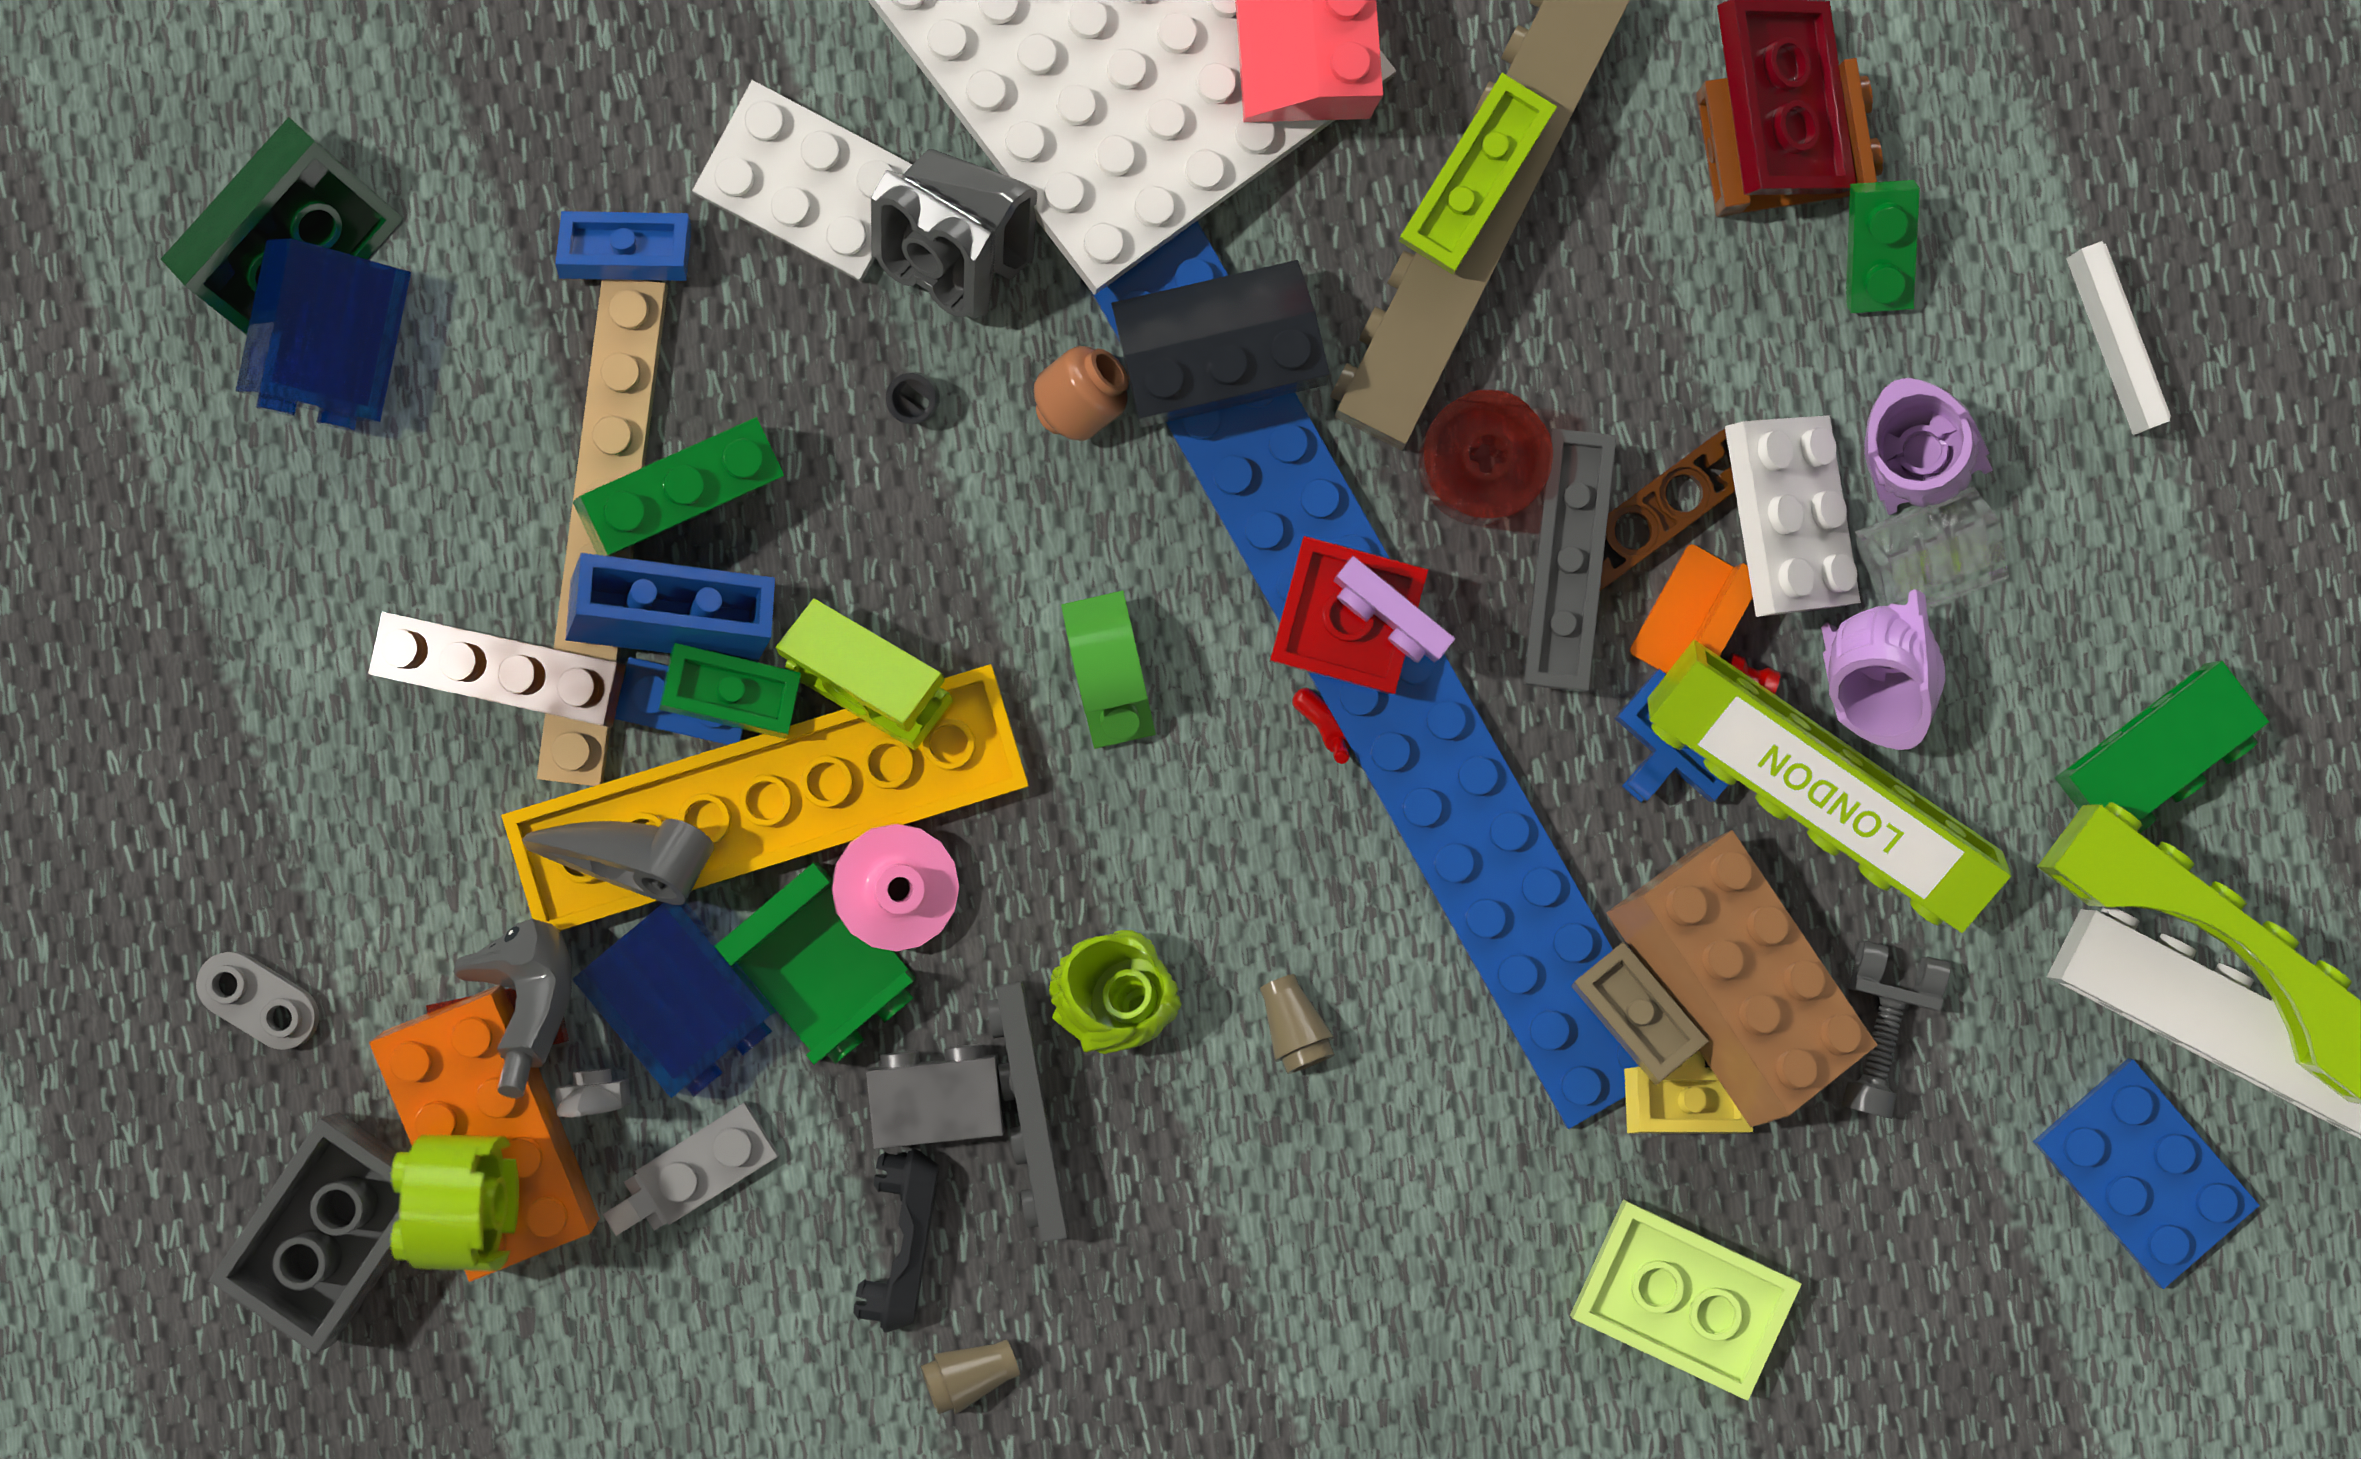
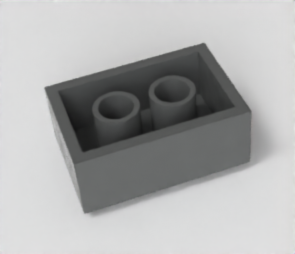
(317, 1236)

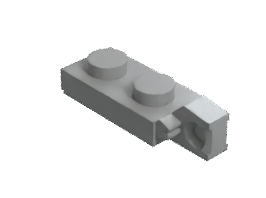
(694, 1171)

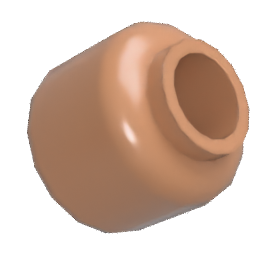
(1081, 393)

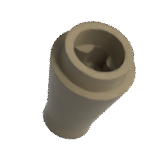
(1295, 1026)
(968, 1374)

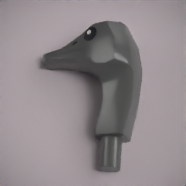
(539, 968)

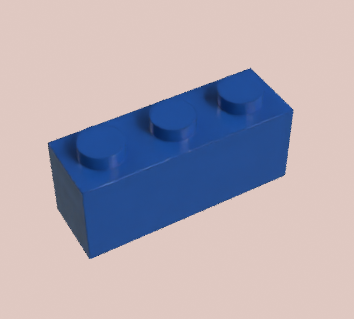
(667, 604)

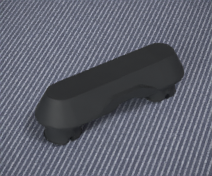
(916, 1182)

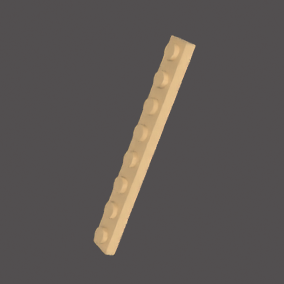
(610, 447)

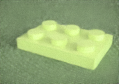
(1685, 1300)

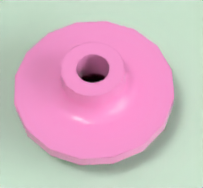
(863, 882)

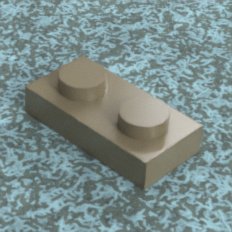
(1639, 1013)

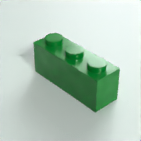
(678, 488)
(2168, 746)

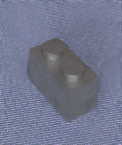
(935, 1099)

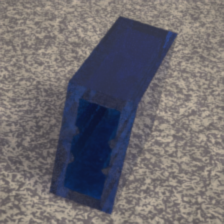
(322, 333)
(676, 999)

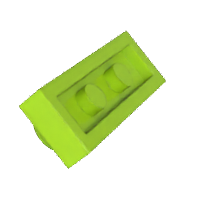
(1477, 173)

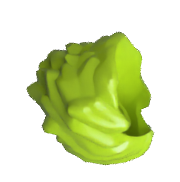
(1113, 992)

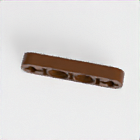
(1660, 517)

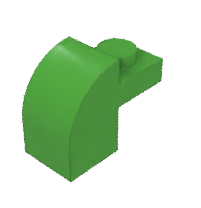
(1108, 669)

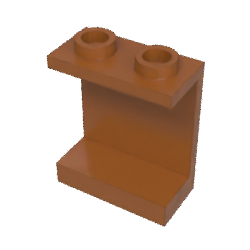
(1723, 156)

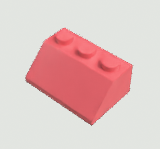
(1308, 59)

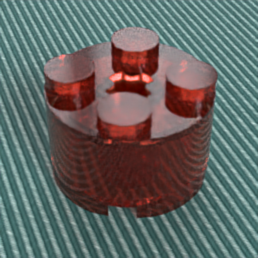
(1512, 435)

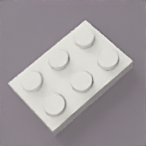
(798, 179)
(1792, 514)

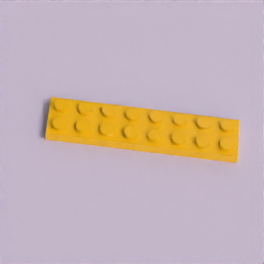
(782, 796)

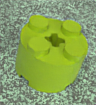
(454, 1202)

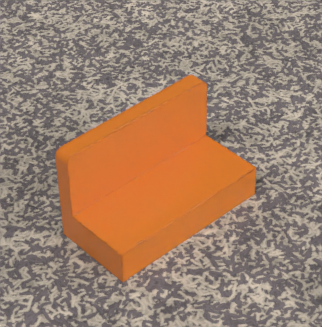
(1697, 603)

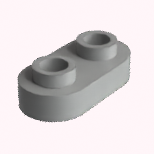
(256, 999)

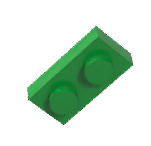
(1882, 246)
(729, 690)

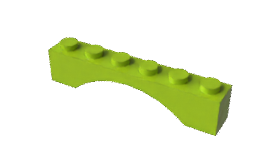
(2114, 866)

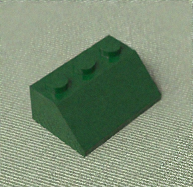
(280, 193)

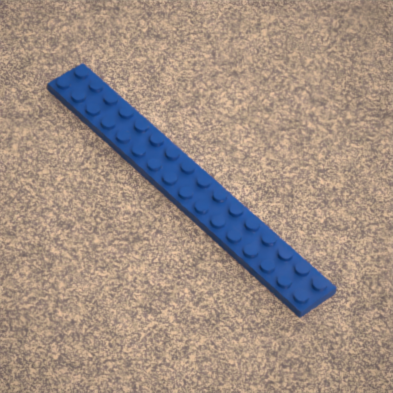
(1417, 747)

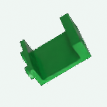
(815, 968)

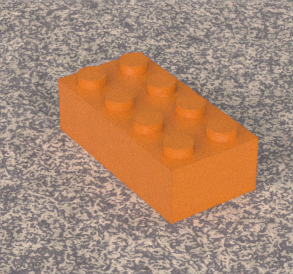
(446, 1083)

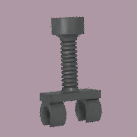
(1871, 1091)

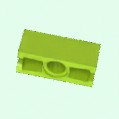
(865, 674)

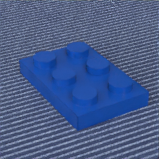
(2146, 1173)

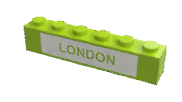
(1827, 788)

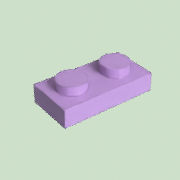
(1413, 630)

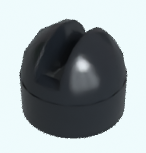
(907, 409)

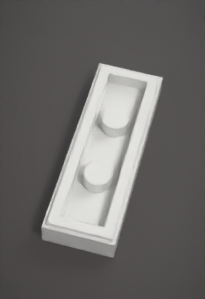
(2118, 338)

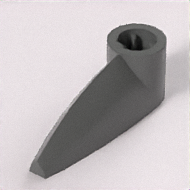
(633, 856)

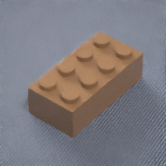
(1743, 979)

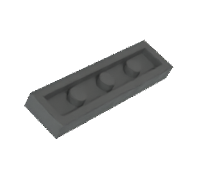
(1569, 561)
(1032, 1138)

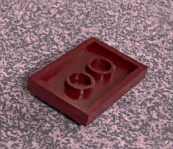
(1786, 97)

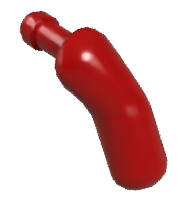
(1317, 712)

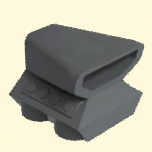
(952, 229)

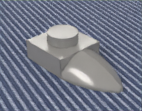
(592, 1094)

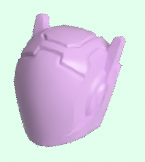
(1933, 463)
(1885, 672)

